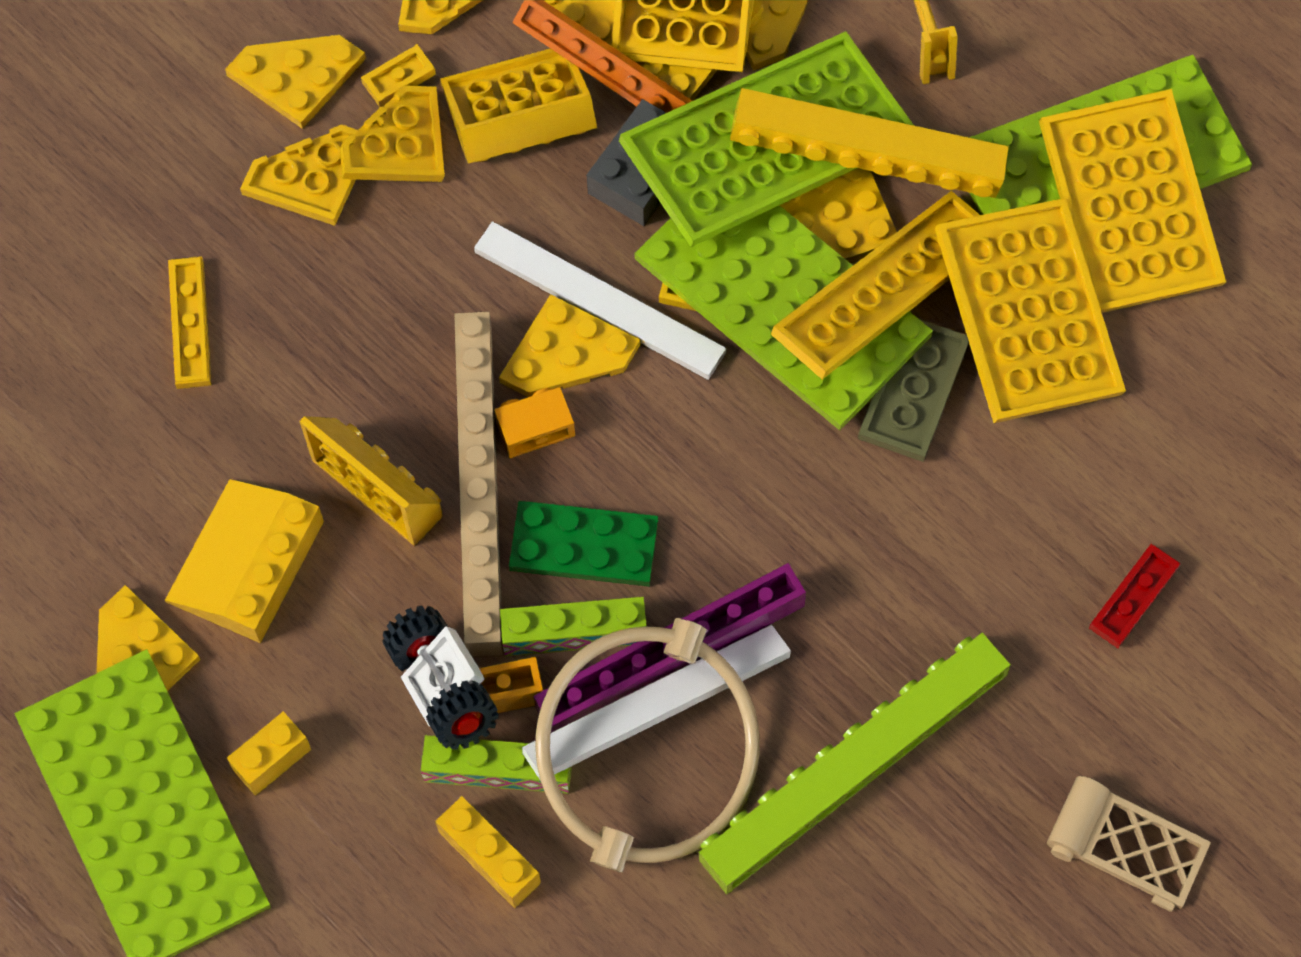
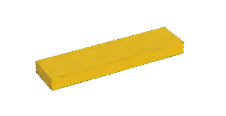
(189, 322)

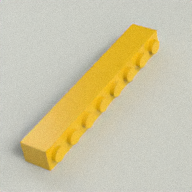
(869, 143)

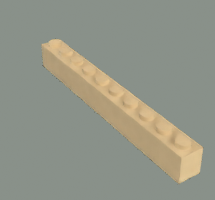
(478, 484)

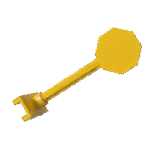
(937, 45)

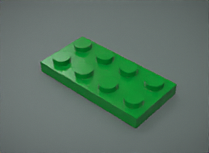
(583, 543)

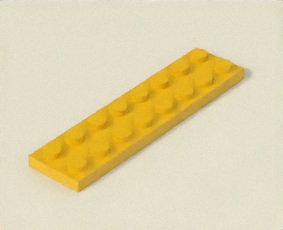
(871, 292)

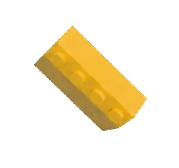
(684, 32)
(518, 104)
(371, 477)
(246, 558)

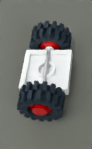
(441, 677)

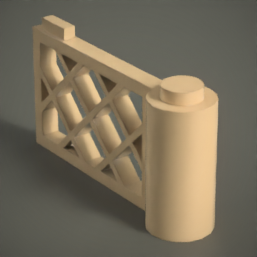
(1080, 829)

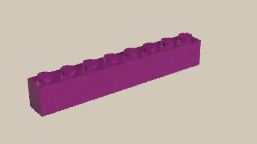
(644, 662)

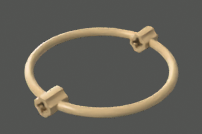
(684, 643)

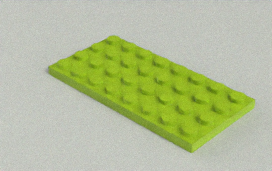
(1208, 133)
(719, 182)
(758, 277)
(142, 810)

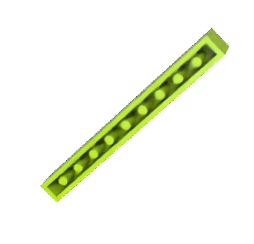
(853, 762)

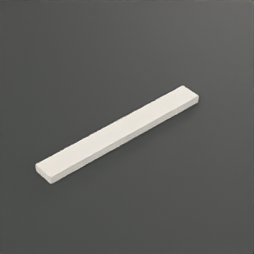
(600, 300)
(658, 701)

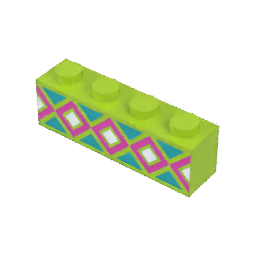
(567, 624)
(484, 765)

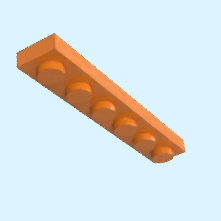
(596, 56)

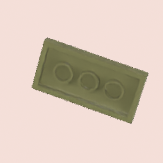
(912, 402)

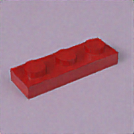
(1134, 596)

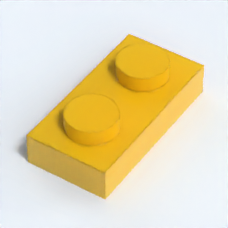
(406, 69)

